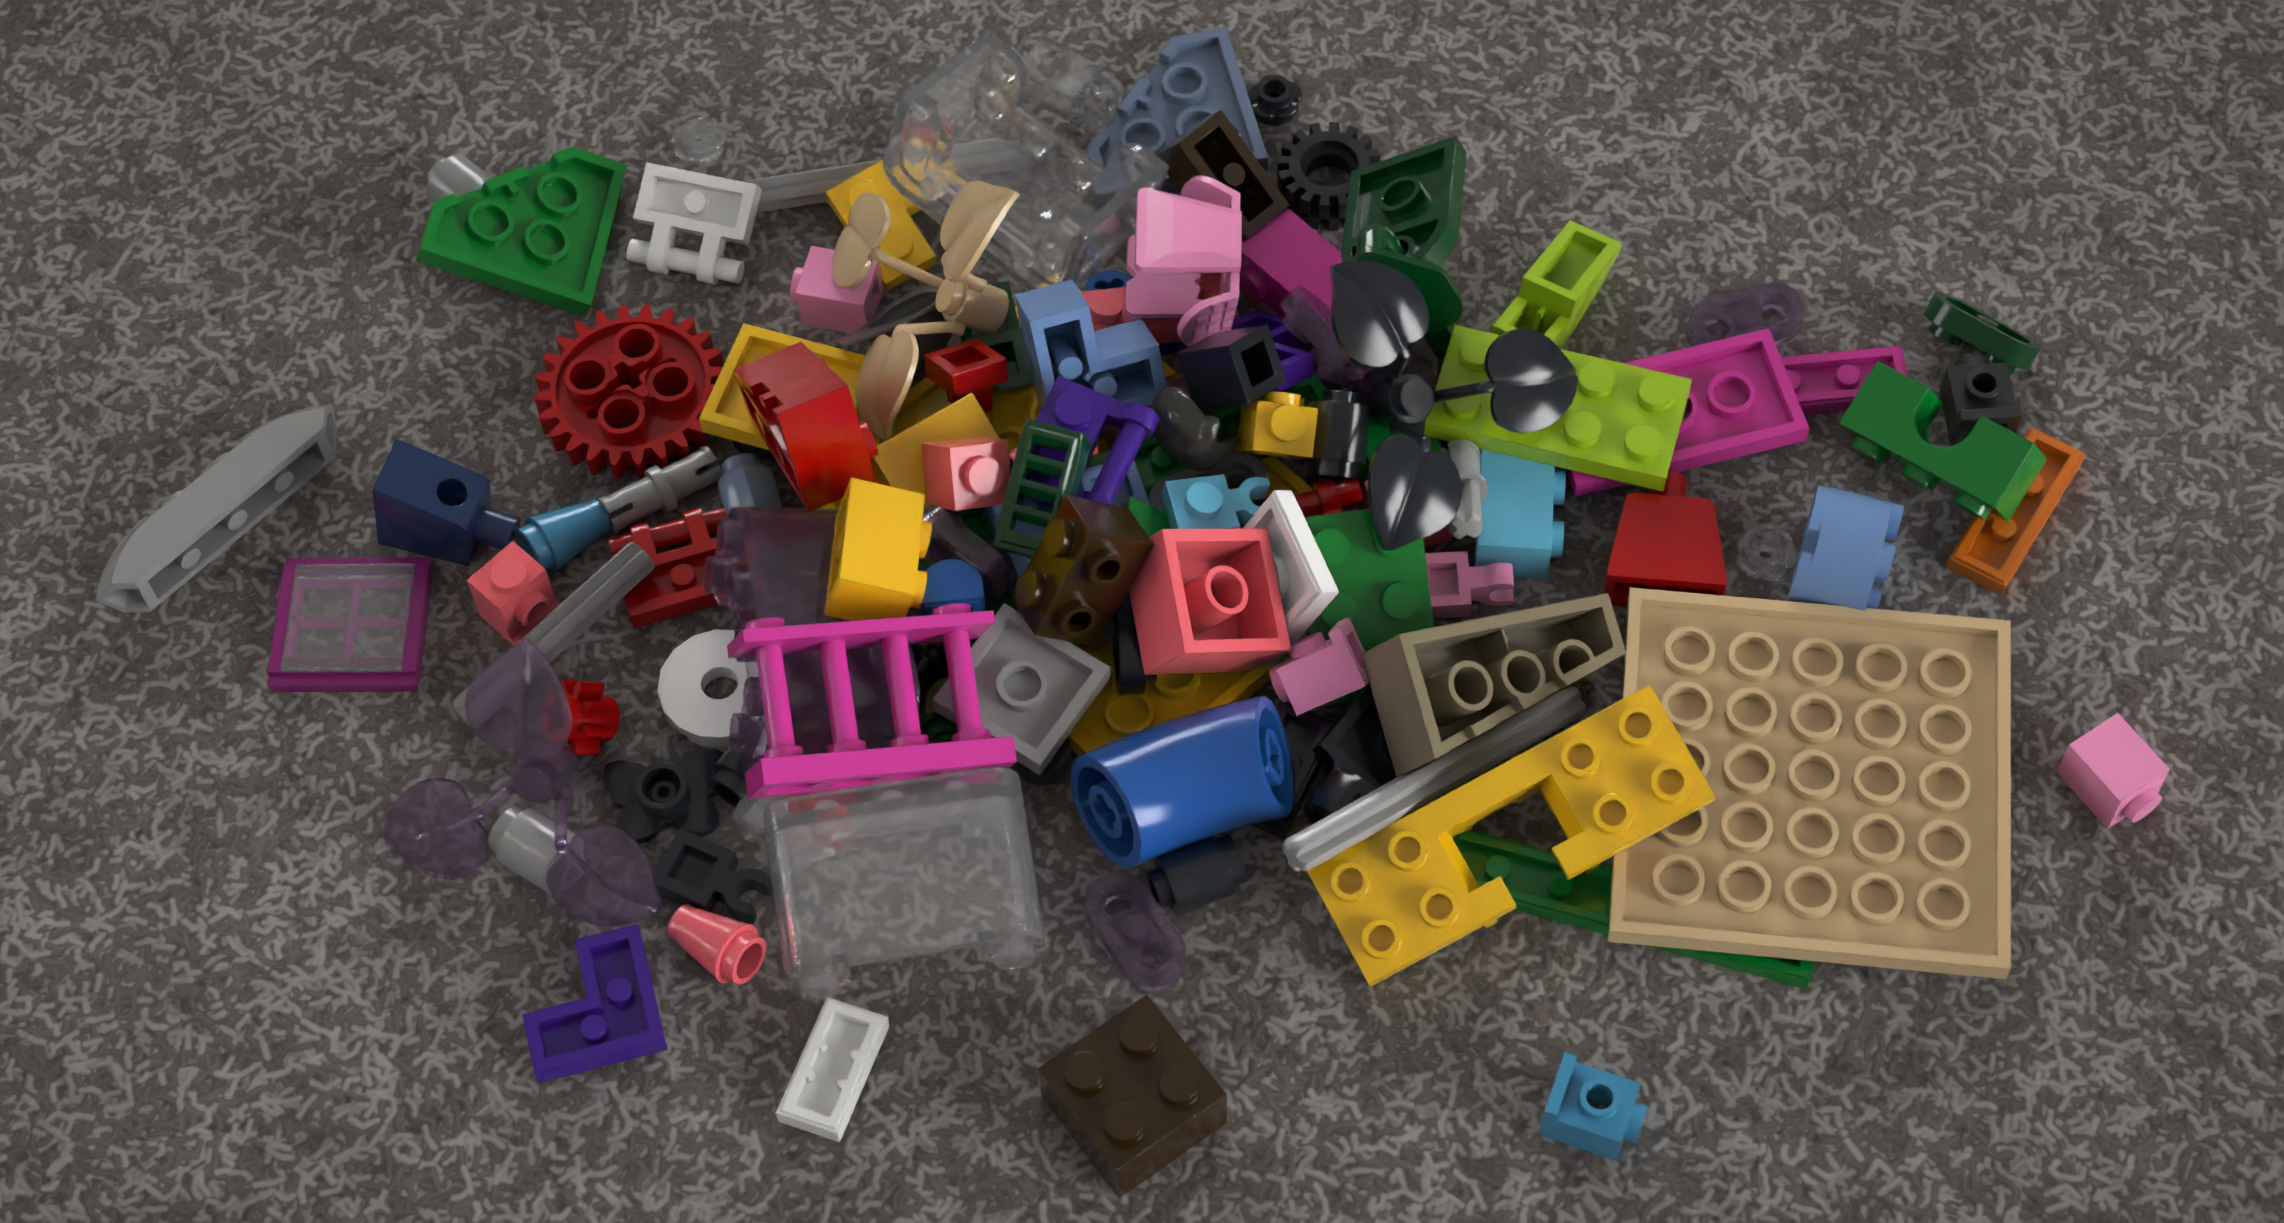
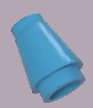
(562, 533)

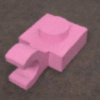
(1456, 584)

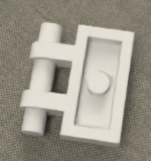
(694, 205)

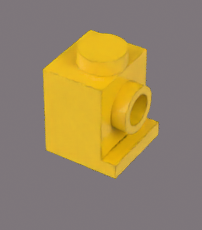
(1278, 426)

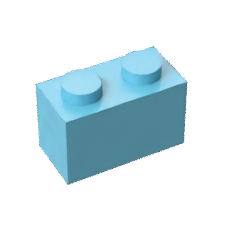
(1520, 514)

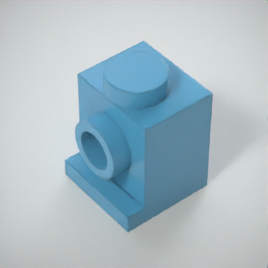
(1576, 1123)

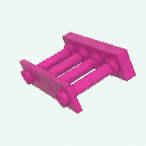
(848, 760)

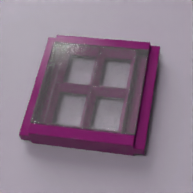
(350, 625)

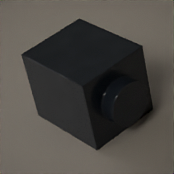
(1231, 367)

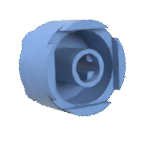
(1845, 549)

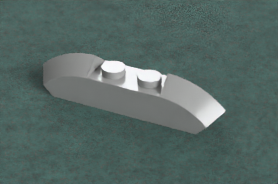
(217, 508)

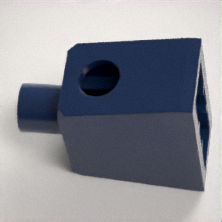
(436, 507)

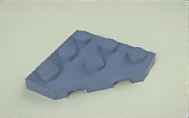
(1186, 85)

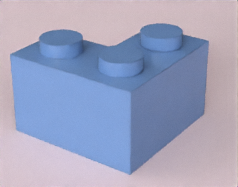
(1062, 342)

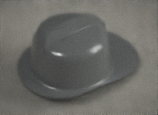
(911, 308)

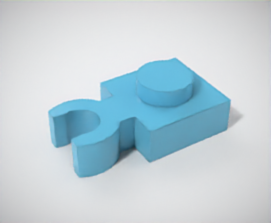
(1210, 503)

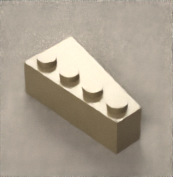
(1469, 675)

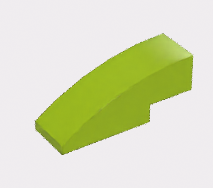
(1561, 284)

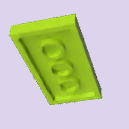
(1615, 429)

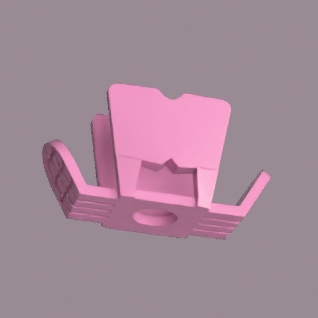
(1176, 244)

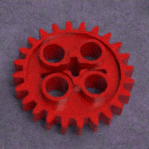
(628, 391)

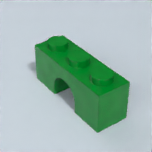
(1985, 469)

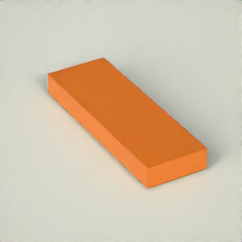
(1995, 548)

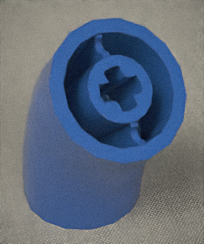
(1185, 781)

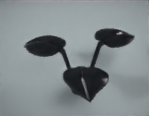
(1408, 486)

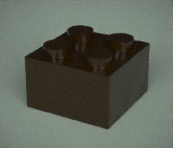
(1133, 1095)

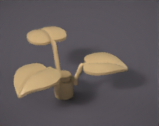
(960, 297)

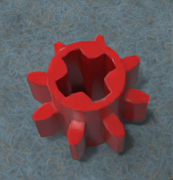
(592, 714)

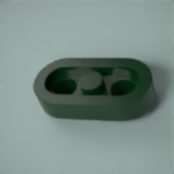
(1959, 321)

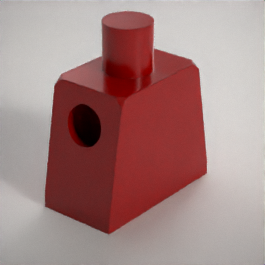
(1666, 544)

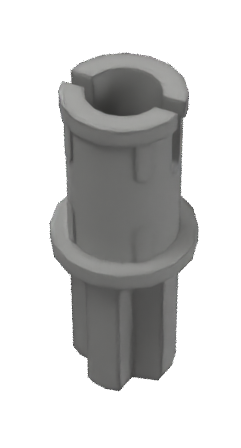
(1474, 488)

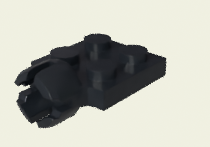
(1353, 757)

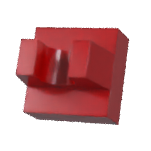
(967, 370)

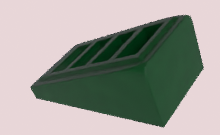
(1037, 435)

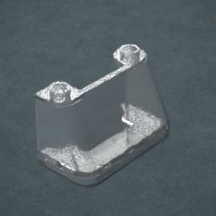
(902, 875)

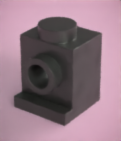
(1977, 389)

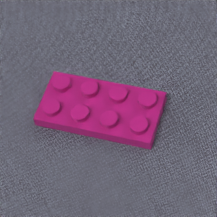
(1734, 406)

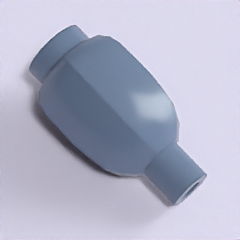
(747, 484)

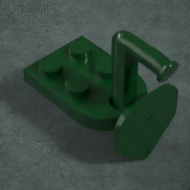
(1409, 219)

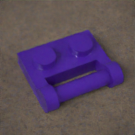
(1089, 412)

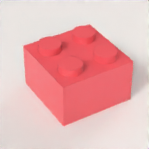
(1208, 602)

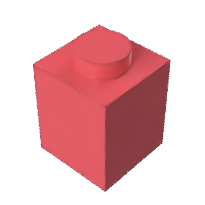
(966, 472)

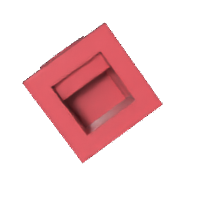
(512, 592)

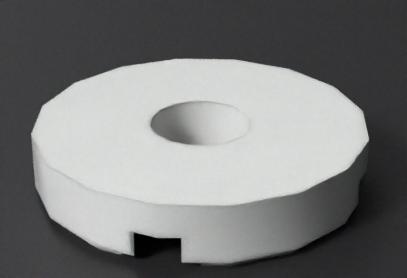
(683, 685)

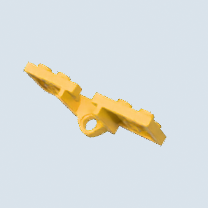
(1604, 783)

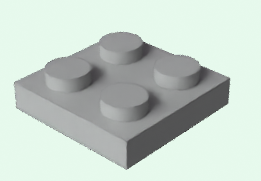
(1029, 687)

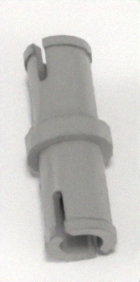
(661, 489)

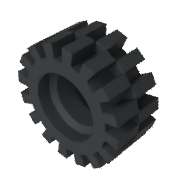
(1317, 151)

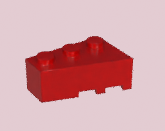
(807, 423)

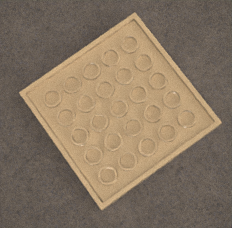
(1848, 782)

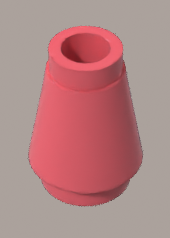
(718, 943)

